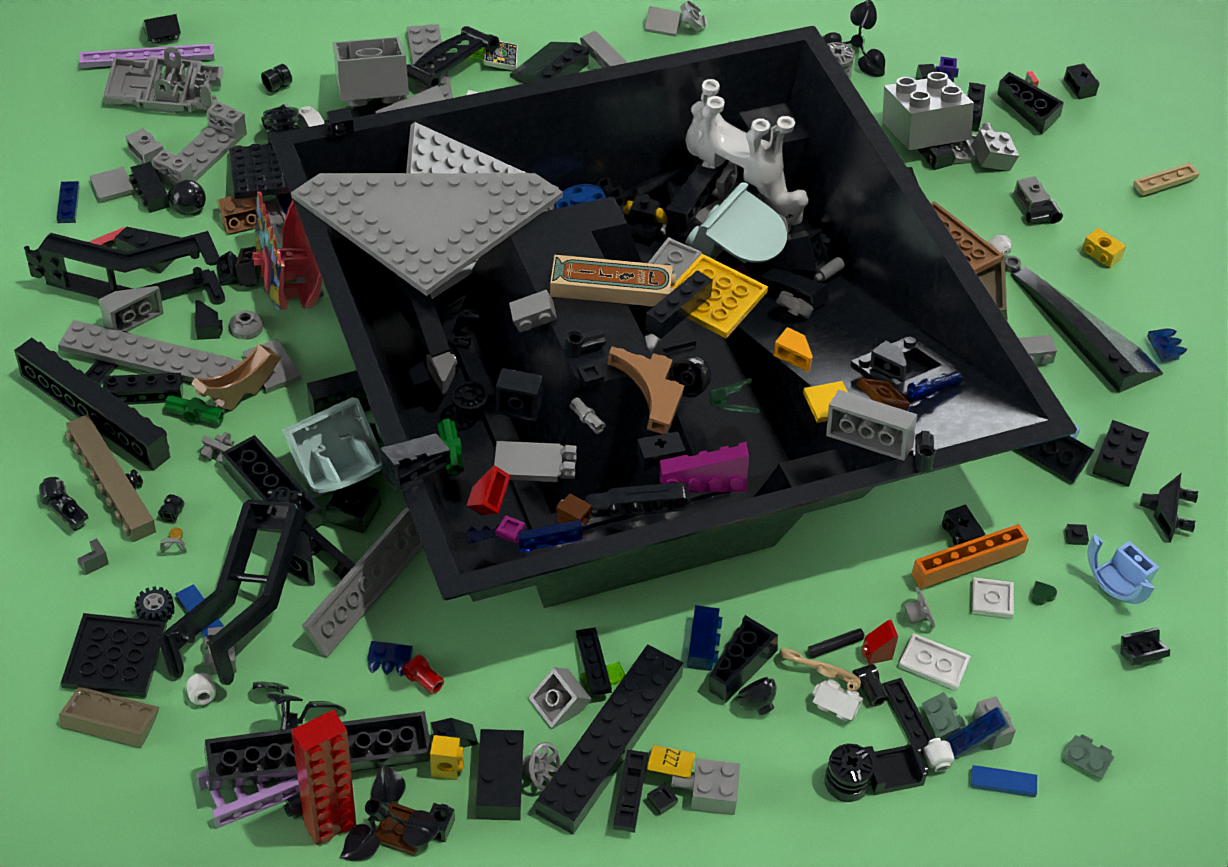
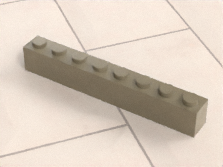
(110, 478)

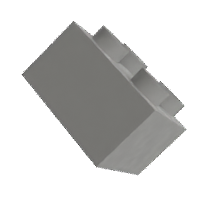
(370, 70)
(927, 111)

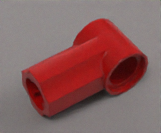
(420, 671)

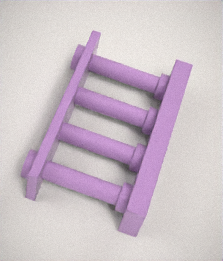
(248, 805)

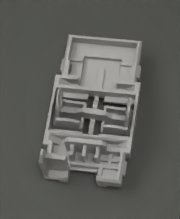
(133, 83)

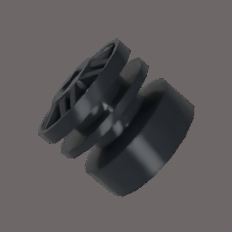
(281, 120)
(849, 772)

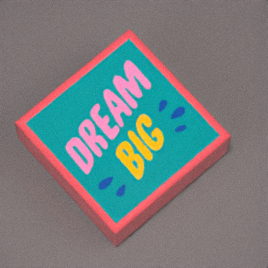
(1031, 78)

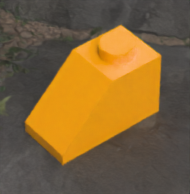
(794, 349)

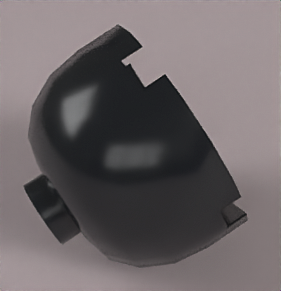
(692, 373)

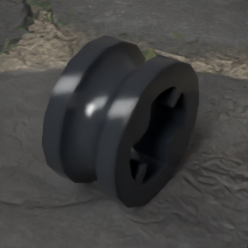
(134, 478)

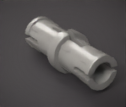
(587, 415)

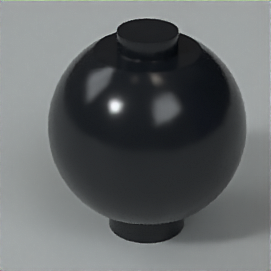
(187, 197)

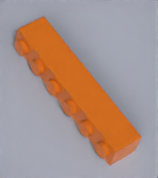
(969, 556)

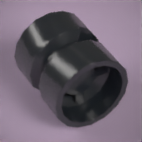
(277, 77)

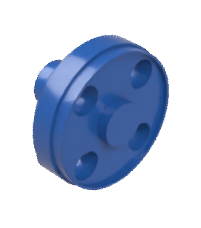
(580, 194)

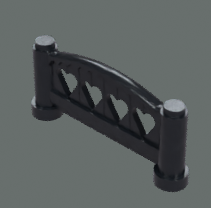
(431, 76)

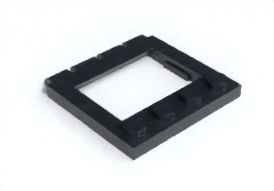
(909, 346)

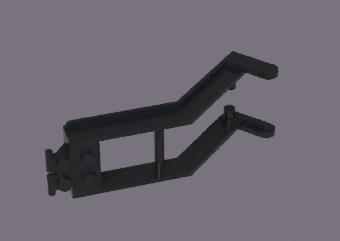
(50, 263)
(275, 514)

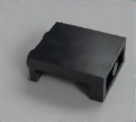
(897, 768)

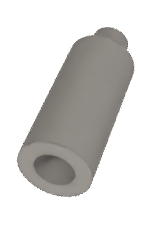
(829, 269)

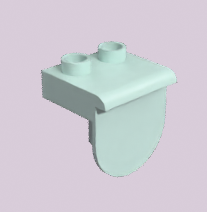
(742, 228)
(334, 448)

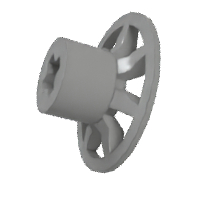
(919, 609)
(539, 765)

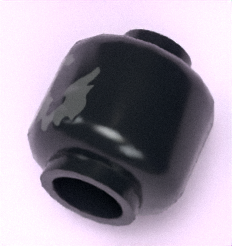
(51, 490)

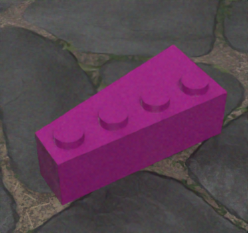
(709, 472)

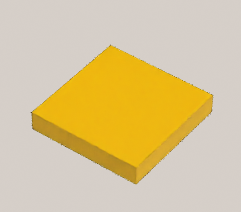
(820, 397)

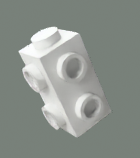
(836, 699)

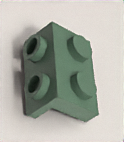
(943, 715)
(1088, 756)

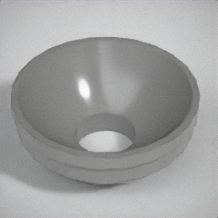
(246, 329)

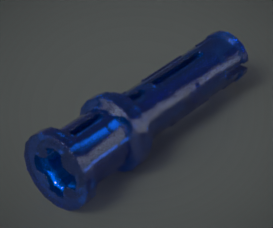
(928, 386)

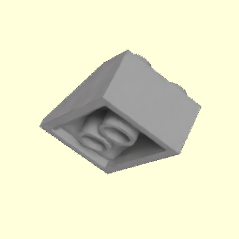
(130, 308)

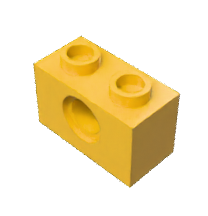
(1103, 247)
(446, 757)

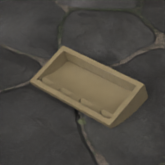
(995, 282)
(108, 716)

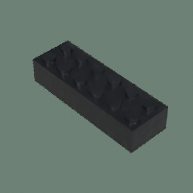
(258, 471)

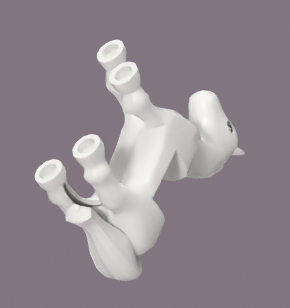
(762, 160)

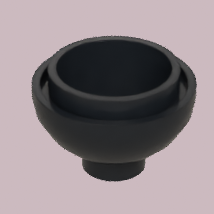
(758, 695)

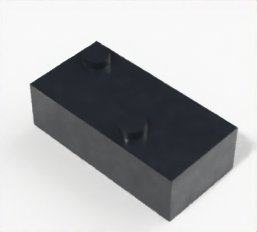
(500, 774)

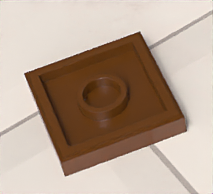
(883, 392)
(391, 832)

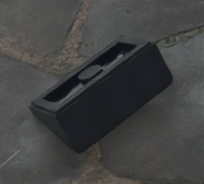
(226, 269)

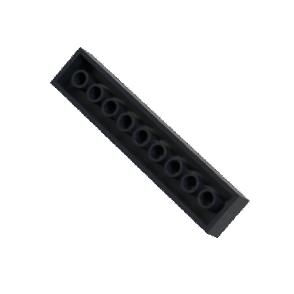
(85, 396)
(607, 738)
(271, 756)

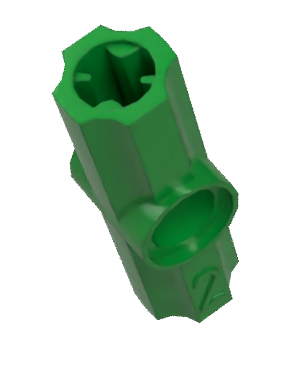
(194, 410)
(448, 435)

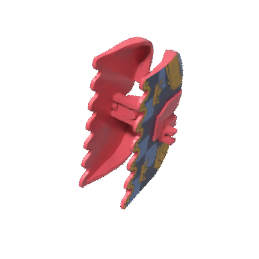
(287, 263)

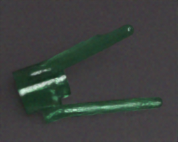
(720, 395)

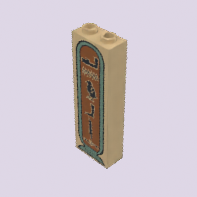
(610, 280)

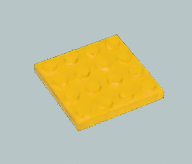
(730, 299)

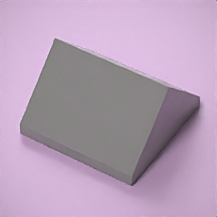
(663, 21)

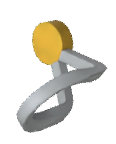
(175, 536)

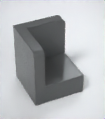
(94, 559)

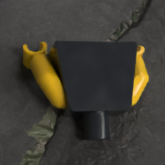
(645, 211)

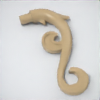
(828, 670)

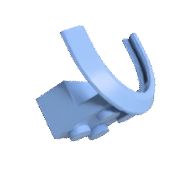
(1126, 574)

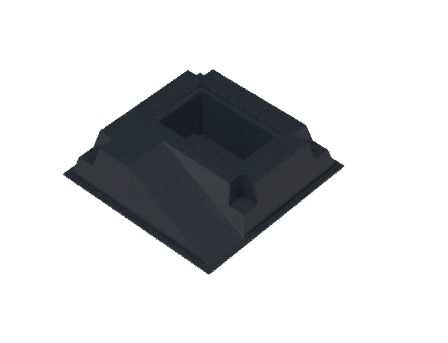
(630, 126)

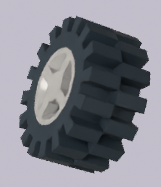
(160, 601)

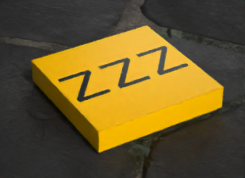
(671, 761)

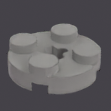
(692, 16)
(795, 305)

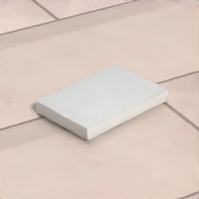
(934, 662)

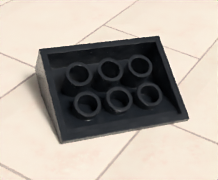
(553, 61)

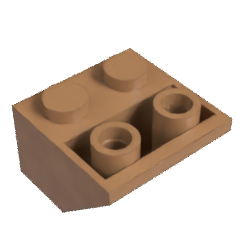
(237, 213)

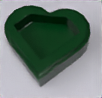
(1042, 593)

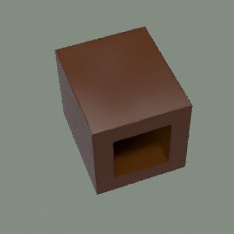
(573, 509)

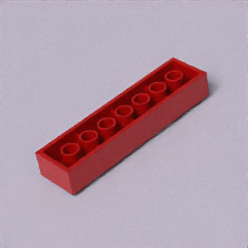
(324, 776)

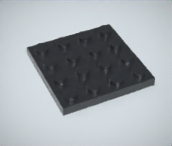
(114, 654)

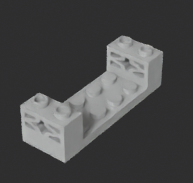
(223, 132)

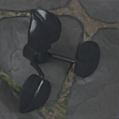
(864, 16)
(288, 718)
(388, 786)

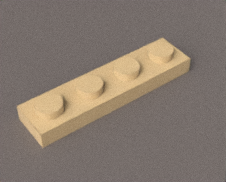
(1166, 179)

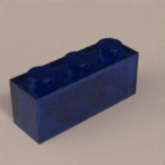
(704, 638)

